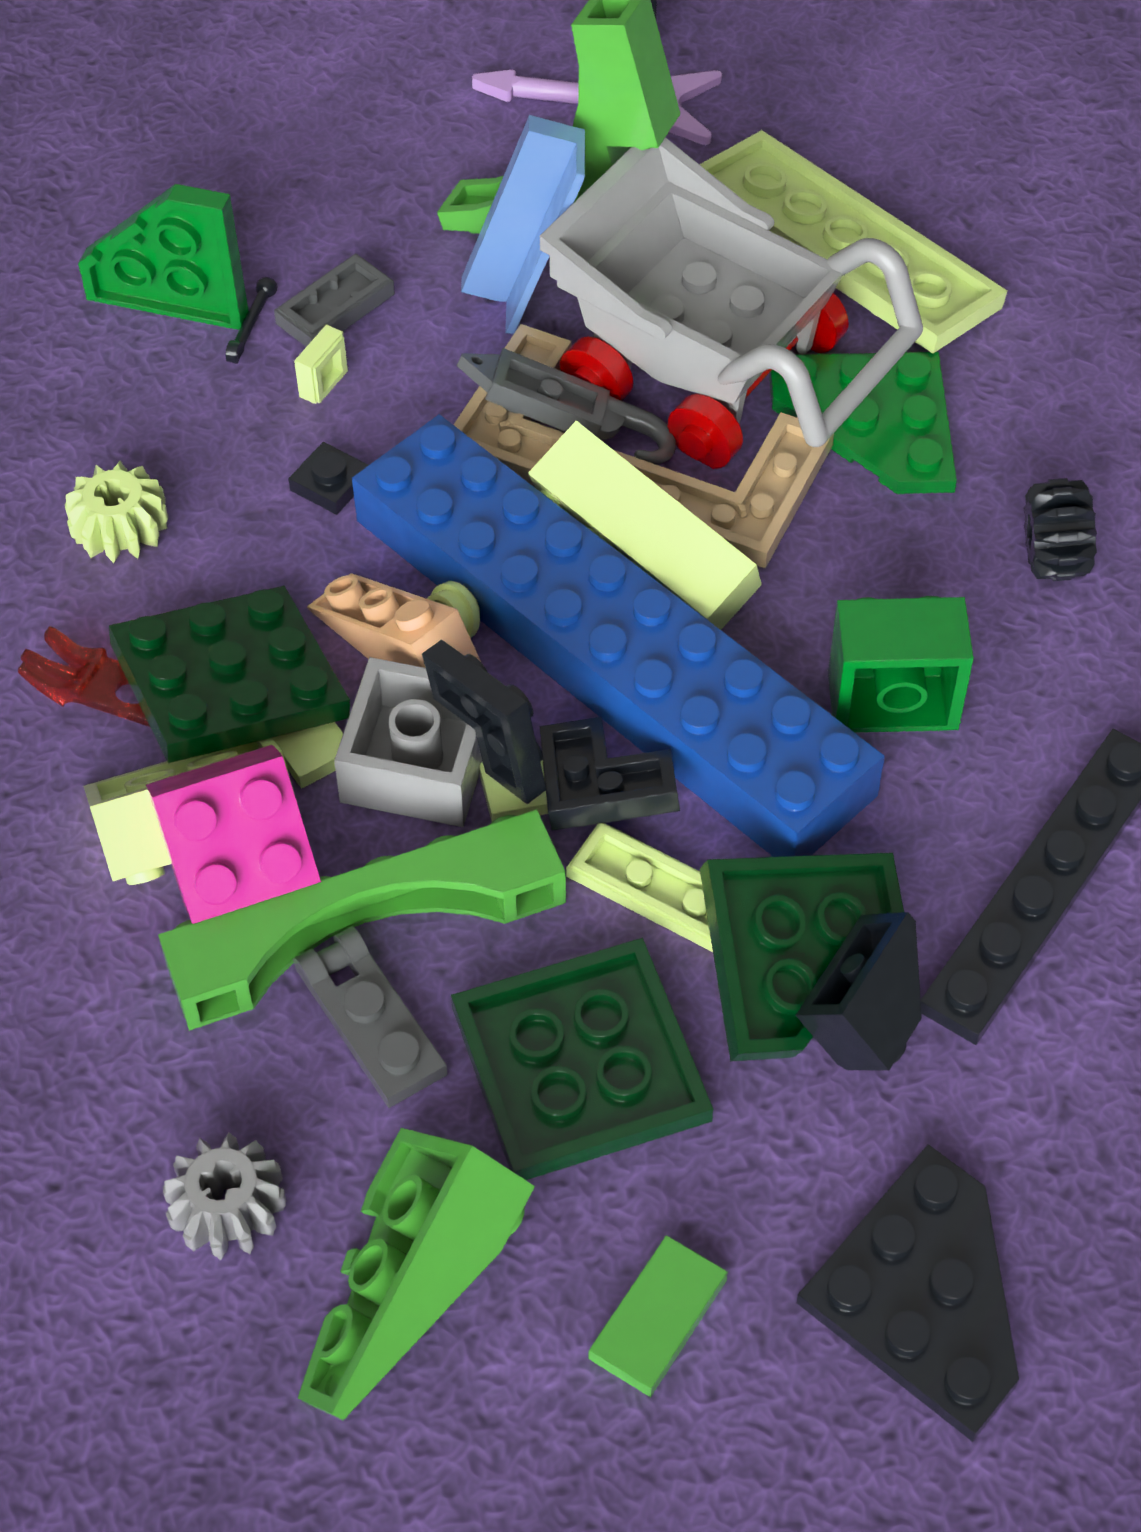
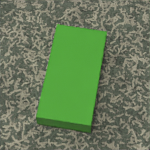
(658, 1316)

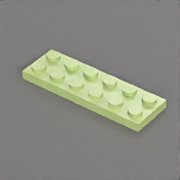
(828, 216)

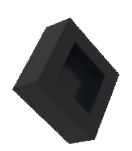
(326, 478)

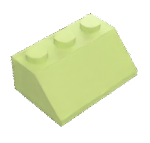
(127, 818)

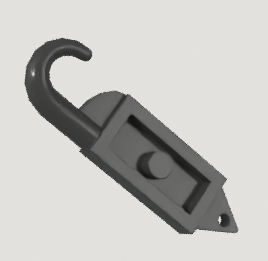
(562, 399)

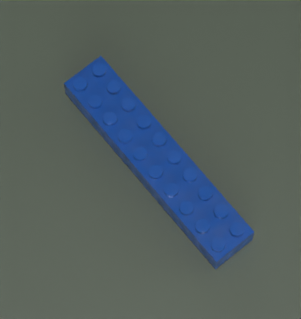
(620, 641)

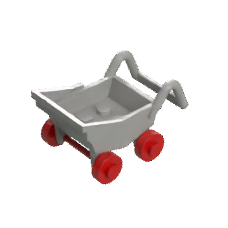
(709, 299)

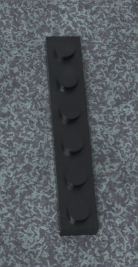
(1038, 892)

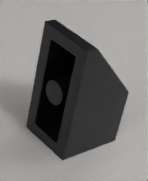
(868, 994)

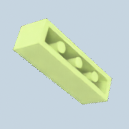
(646, 525)

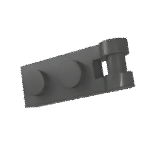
(371, 1018)

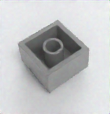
(406, 749)

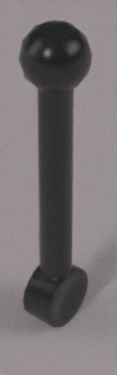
(265, 288)

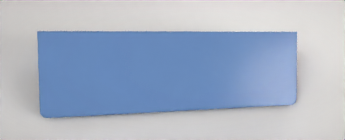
(533, 193)

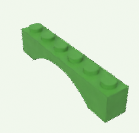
(488, 873)

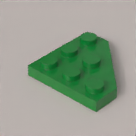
(172, 260)
(896, 429)

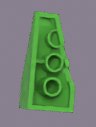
(436, 1228)

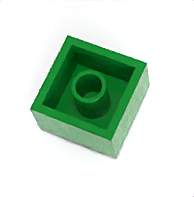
(900, 663)

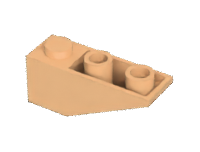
(389, 621)

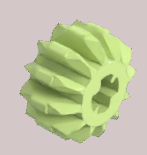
(116, 511)

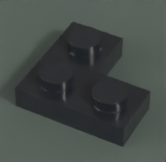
(495, 712)
(595, 789)

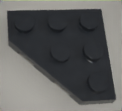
(925, 1293)

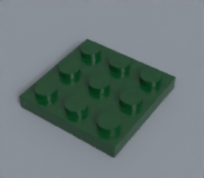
(228, 673)
(580, 1059)

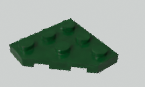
(777, 932)

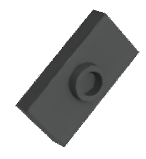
(335, 300)

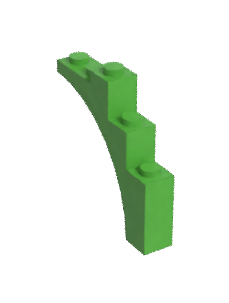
(622, 100)

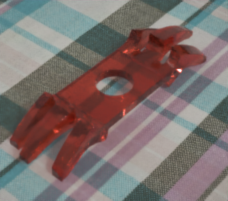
(88, 681)

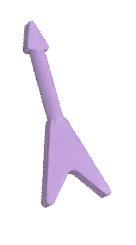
(507, 85)

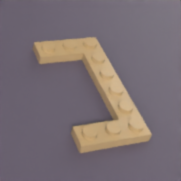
(748, 519)

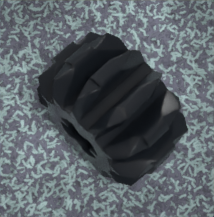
(1060, 529)

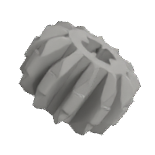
(248, 1203)

